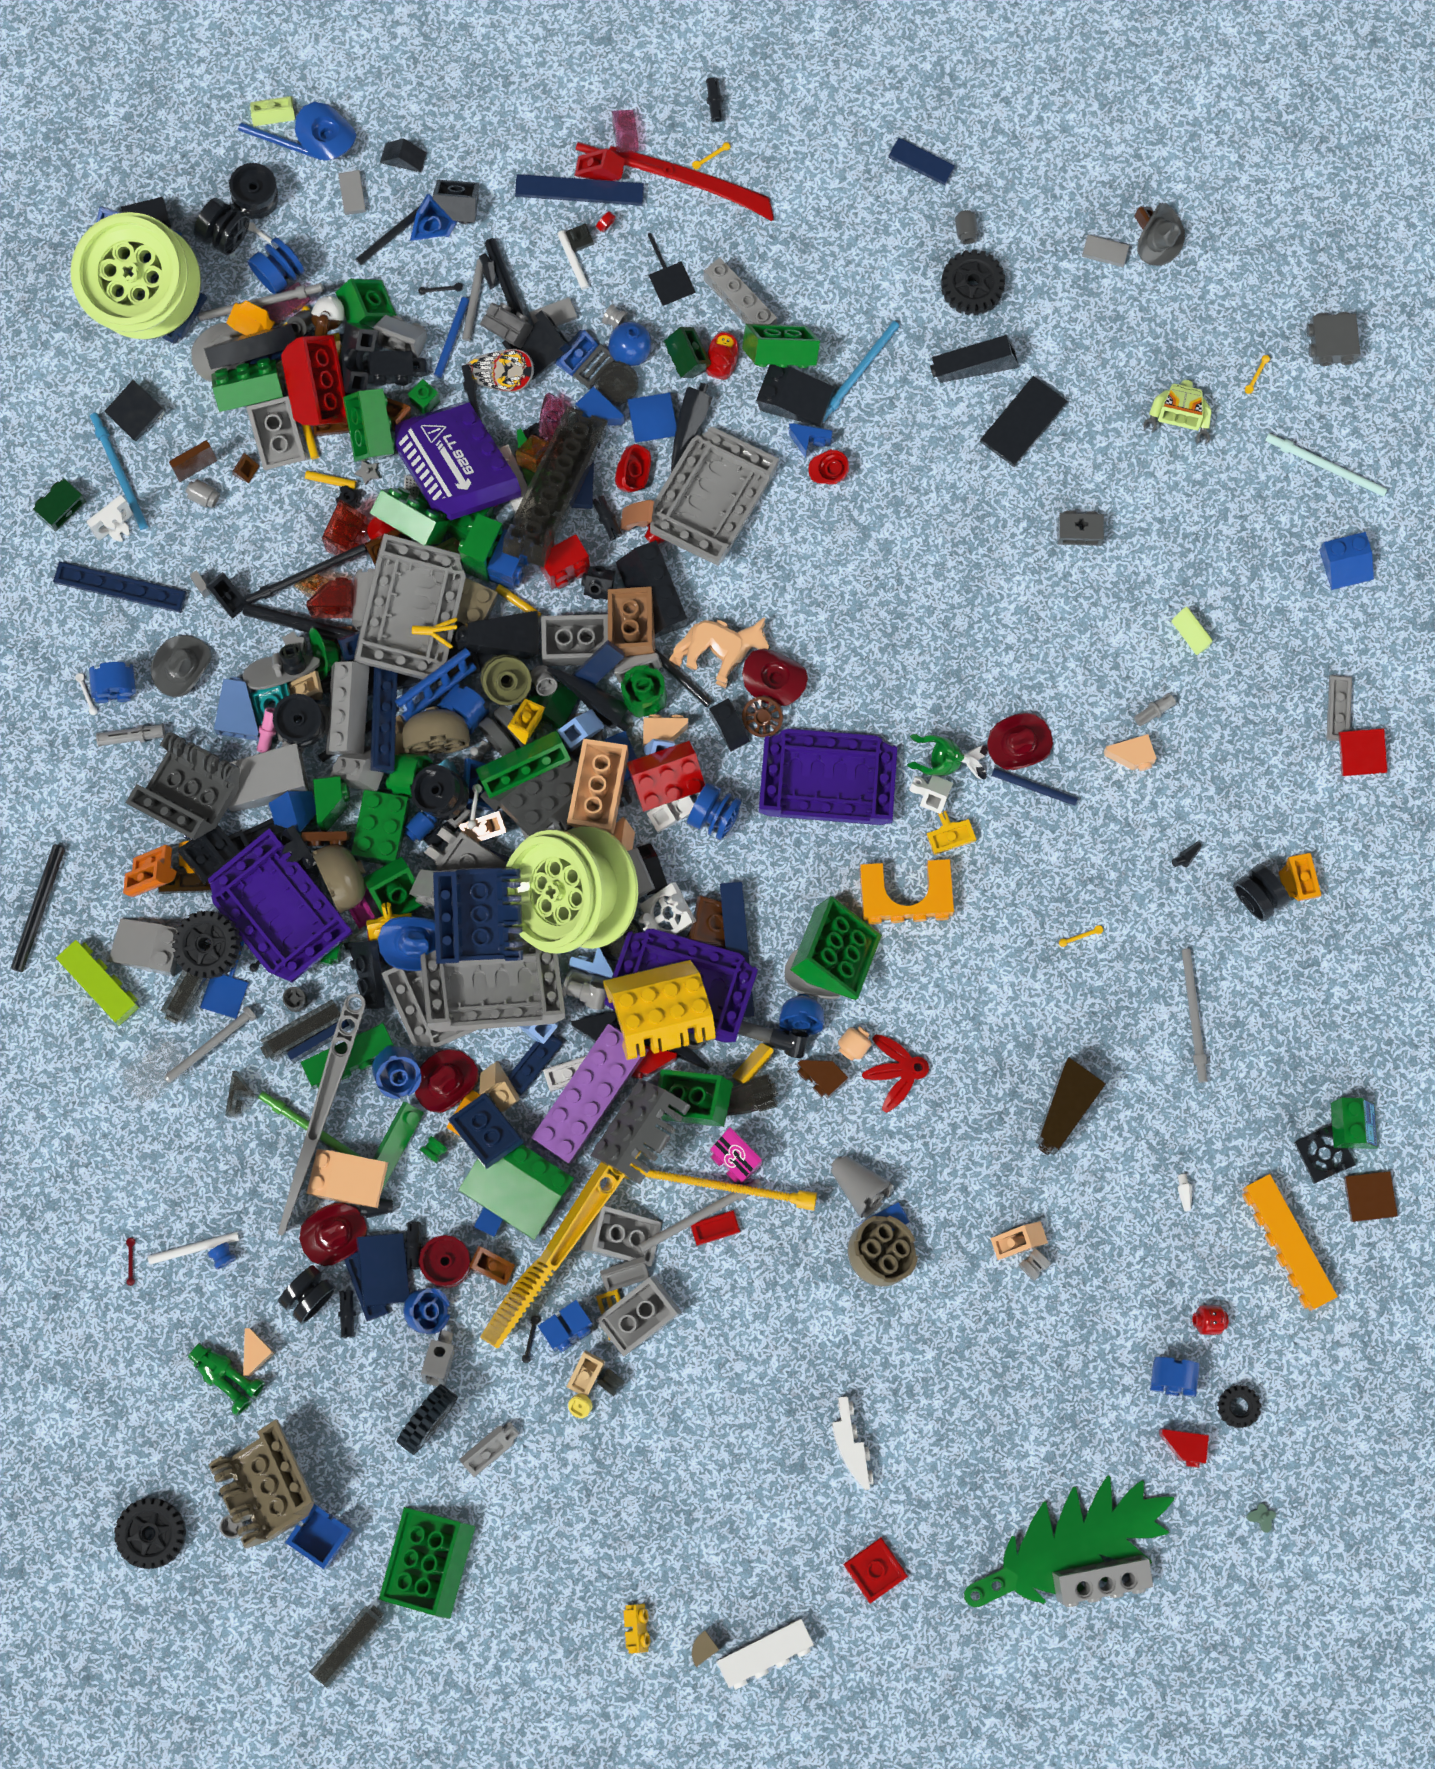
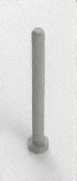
(210, 1044)

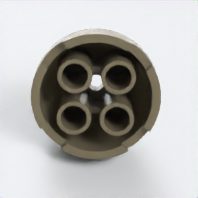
(435, 732)
(341, 875)
(881, 1254)

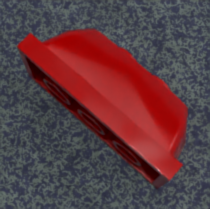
(314, 381)

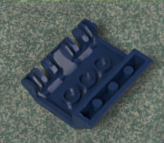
(476, 914)

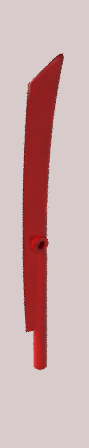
(747, 198)

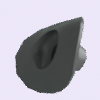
(1161, 237)
(179, 664)

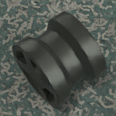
(610, 1382)

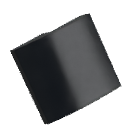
(208, 853)

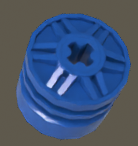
(279, 263)
(716, 812)

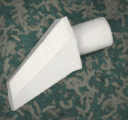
(1185, 1192)

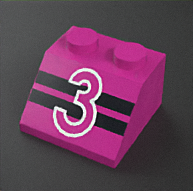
(735, 1156)

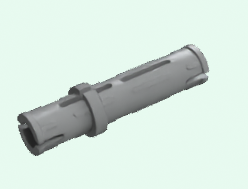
(130, 735)

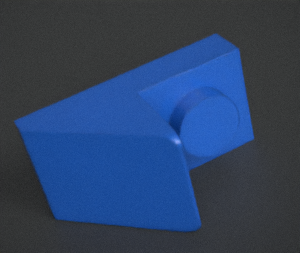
(804, 434)

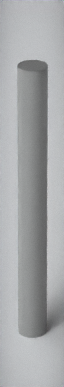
(474, 296)

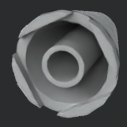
(362, 585)
(861, 1185)

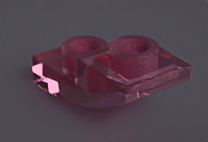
(625, 131)
(281, 310)
(550, 414)

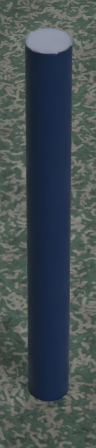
(1034, 786)

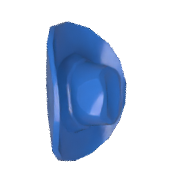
(323, 131)
(405, 939)

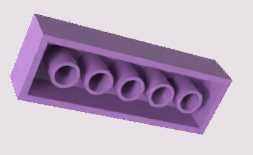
(587, 1096)

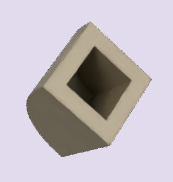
(703, 1648)

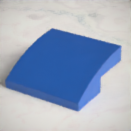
(652, 417)

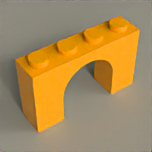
(879, 907)

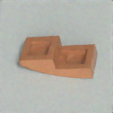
(637, 515)

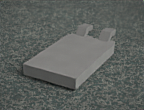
(462, 853)

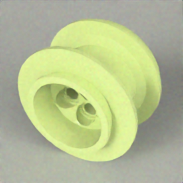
(101, 269)
(574, 889)

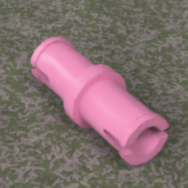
(266, 731)

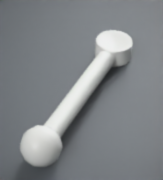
(252, 227)
(80, 678)
(476, 789)

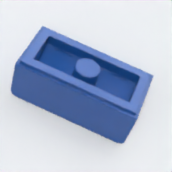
(582, 348)

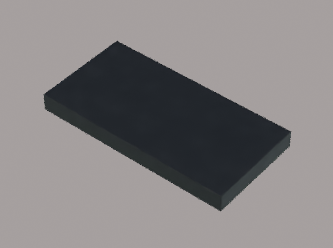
(1023, 421)

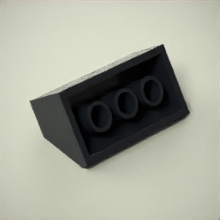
(647, 568)

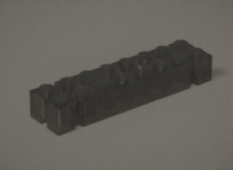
(555, 486)

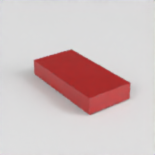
(715, 1228)

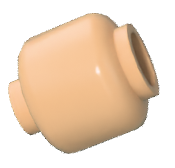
(854, 1043)

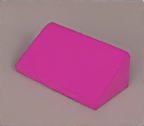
(365, 910)

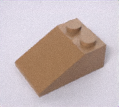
(631, 620)

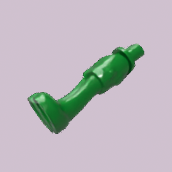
(217, 1366)

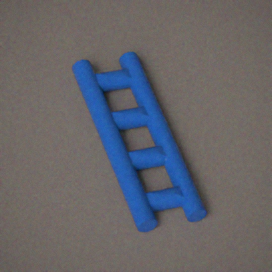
(447, 684)

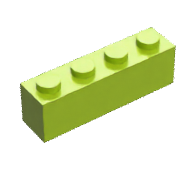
(97, 982)

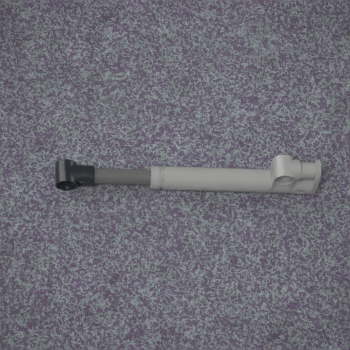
(591, 990)

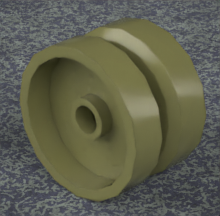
(517, 686)

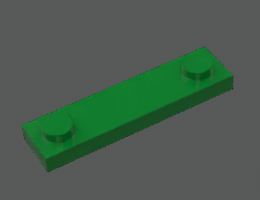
(398, 1137)

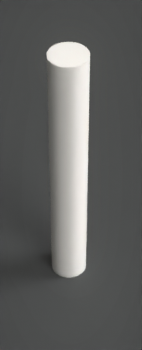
(573, 259)

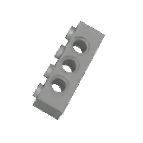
(737, 294)
(1067, 1580)

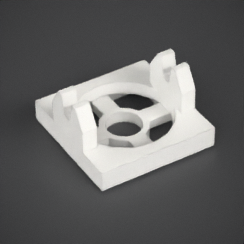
(112, 520)
(678, 905)

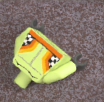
(1182, 407)

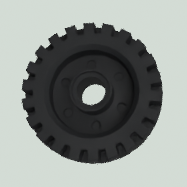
(972, 297)
(191, 939)
(131, 1533)

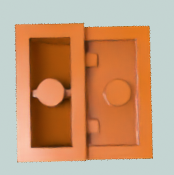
(149, 872)

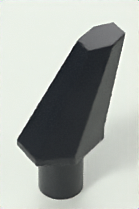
(488, 270)
(1187, 855)

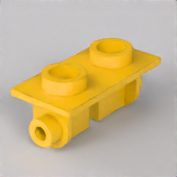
(638, 1639)

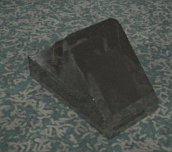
(238, 1089)

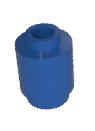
(420, 826)

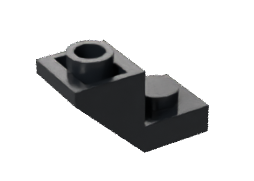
(653, 867)

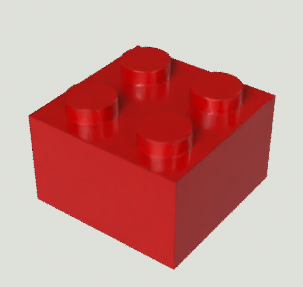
(566, 562)

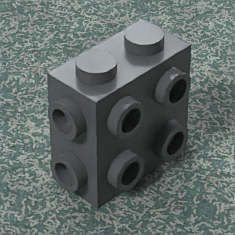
(1333, 339)

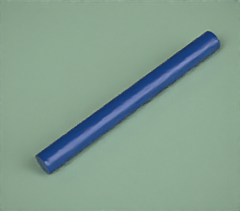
(273, 138)
(451, 337)

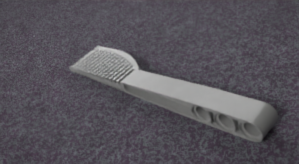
(326, 1093)

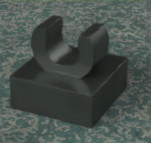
(580, 237)

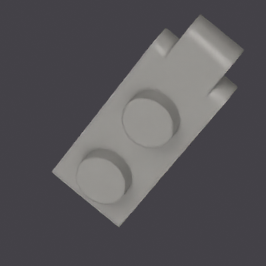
(489, 1448)

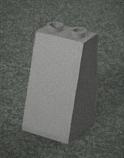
(268, 777)

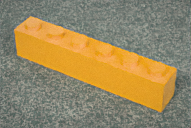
(1289, 1243)

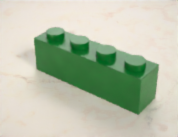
(523, 764)
(364, 1050)

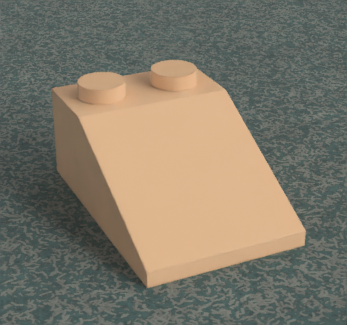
(347, 1178)

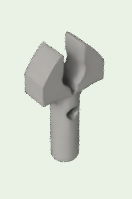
(479, 751)

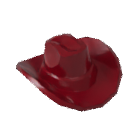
(774, 676)
(1019, 741)
(446, 1080)
(332, 1233)

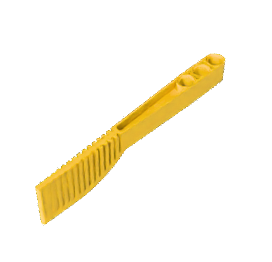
(569, 1232)

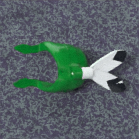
(948, 757)

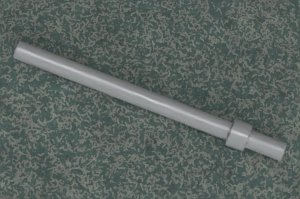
(299, 292)
(1199, 1058)
(696, 1217)

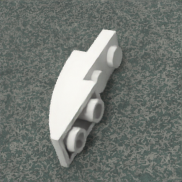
(852, 1454)

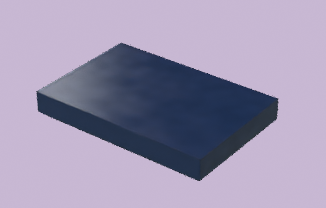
(485, 1130)
(383, 1269)

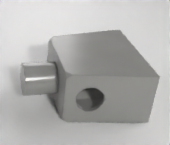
(436, 1369)

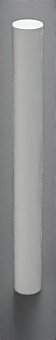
(192, 1248)

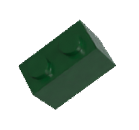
(687, 352)
(59, 504)

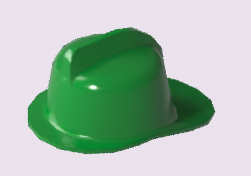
(326, 651)

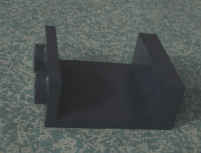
(543, 344)

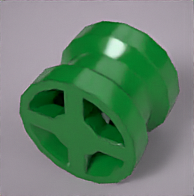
(433, 1149)

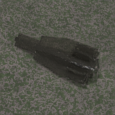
(753, 1096)

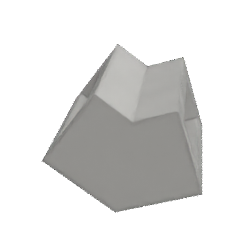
(292, 638)

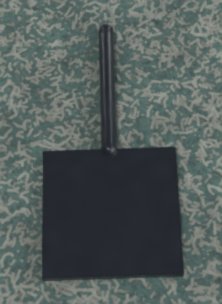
(670, 282)

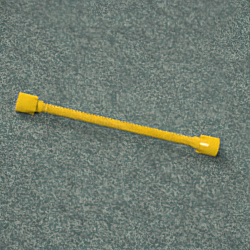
(802, 1199)

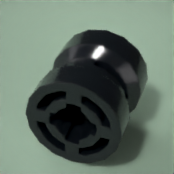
(292, 659)

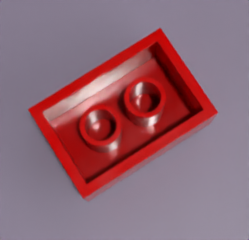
(666, 776)

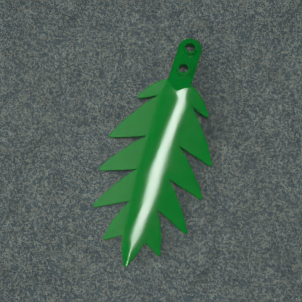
(1074, 1542)

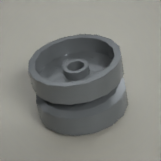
(499, 735)

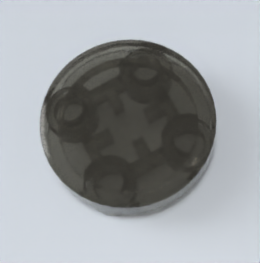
(617, 382)

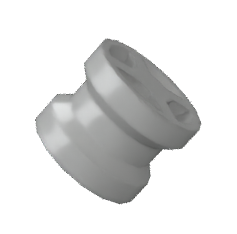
(614, 316)

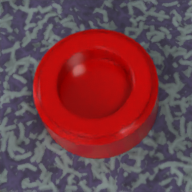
(606, 221)

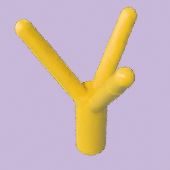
(430, 630)

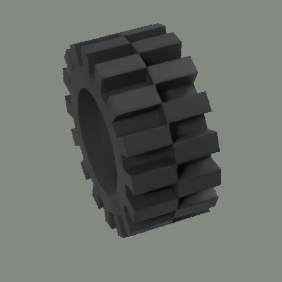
(1225, 1406)

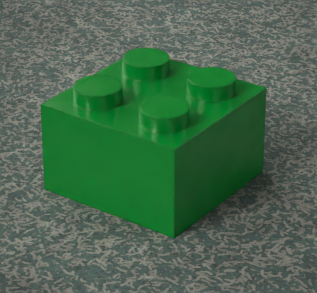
(393, 885)

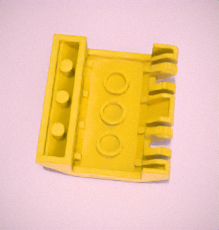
(661, 1007)

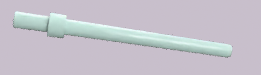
(1288, 446)

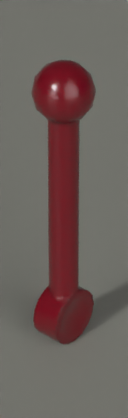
(130, 1280)

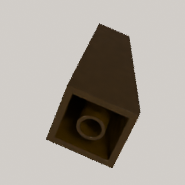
(1070, 1100)

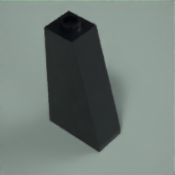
(975, 360)
(502, 635)

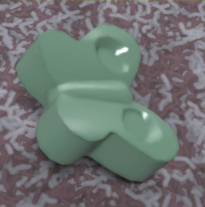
(1263, 1517)

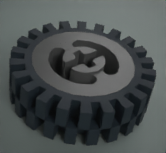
(427, 1419)

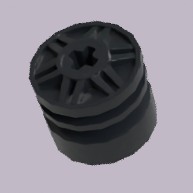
(221, 226)

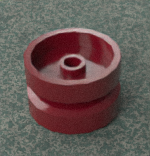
(433, 1268)

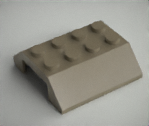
(265, 1487)

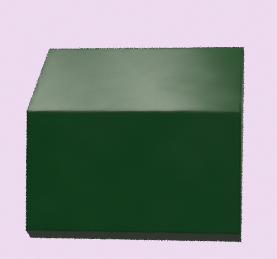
(557, 705)

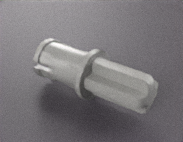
(1155, 709)

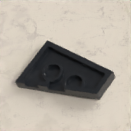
(367, 965)

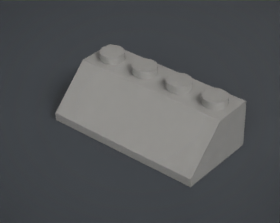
(347, 708)

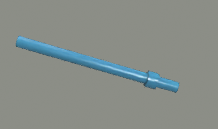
(835, 400)
(103, 435)

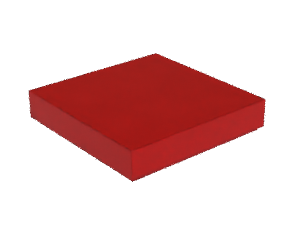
(1362, 752)
(875, 1570)

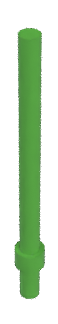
(280, 1107)

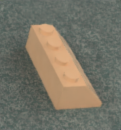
(598, 785)

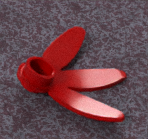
(903, 1069)

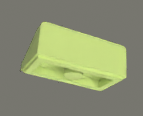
(272, 111)
(1192, 631)

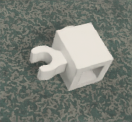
(934, 793)

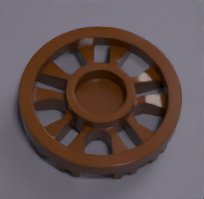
(762, 716)

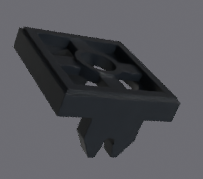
(296, 846)
(1315, 1174)

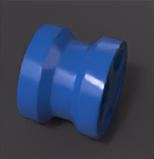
(221, 1255)

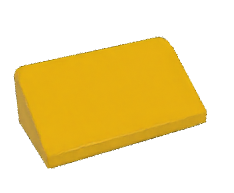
(526, 720)
(753, 1063)

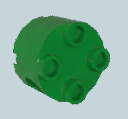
(644, 691)
(405, 771)

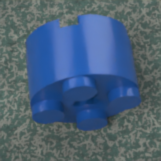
(112, 681)
(467, 704)
(396, 1072)
(1175, 1376)

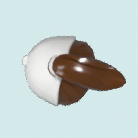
(327, 315)

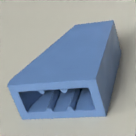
(235, 711)

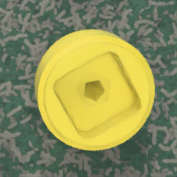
(580, 1405)

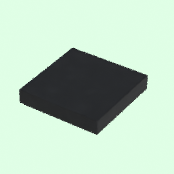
(134, 410)

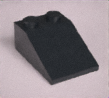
(794, 395)

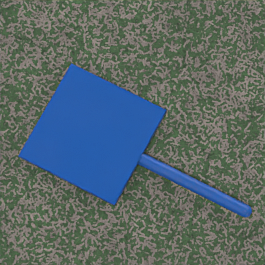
(225, 993)

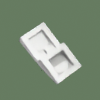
(670, 813)

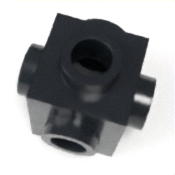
(597, 582)

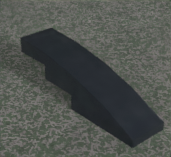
(249, 346)

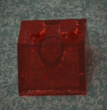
(344, 529)
(332, 600)

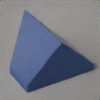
(431, 221)
(293, 809)

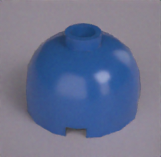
(630, 343)
(802, 1014)
(426, 1310)

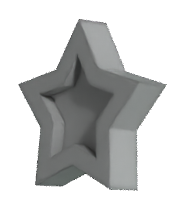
(367, 472)

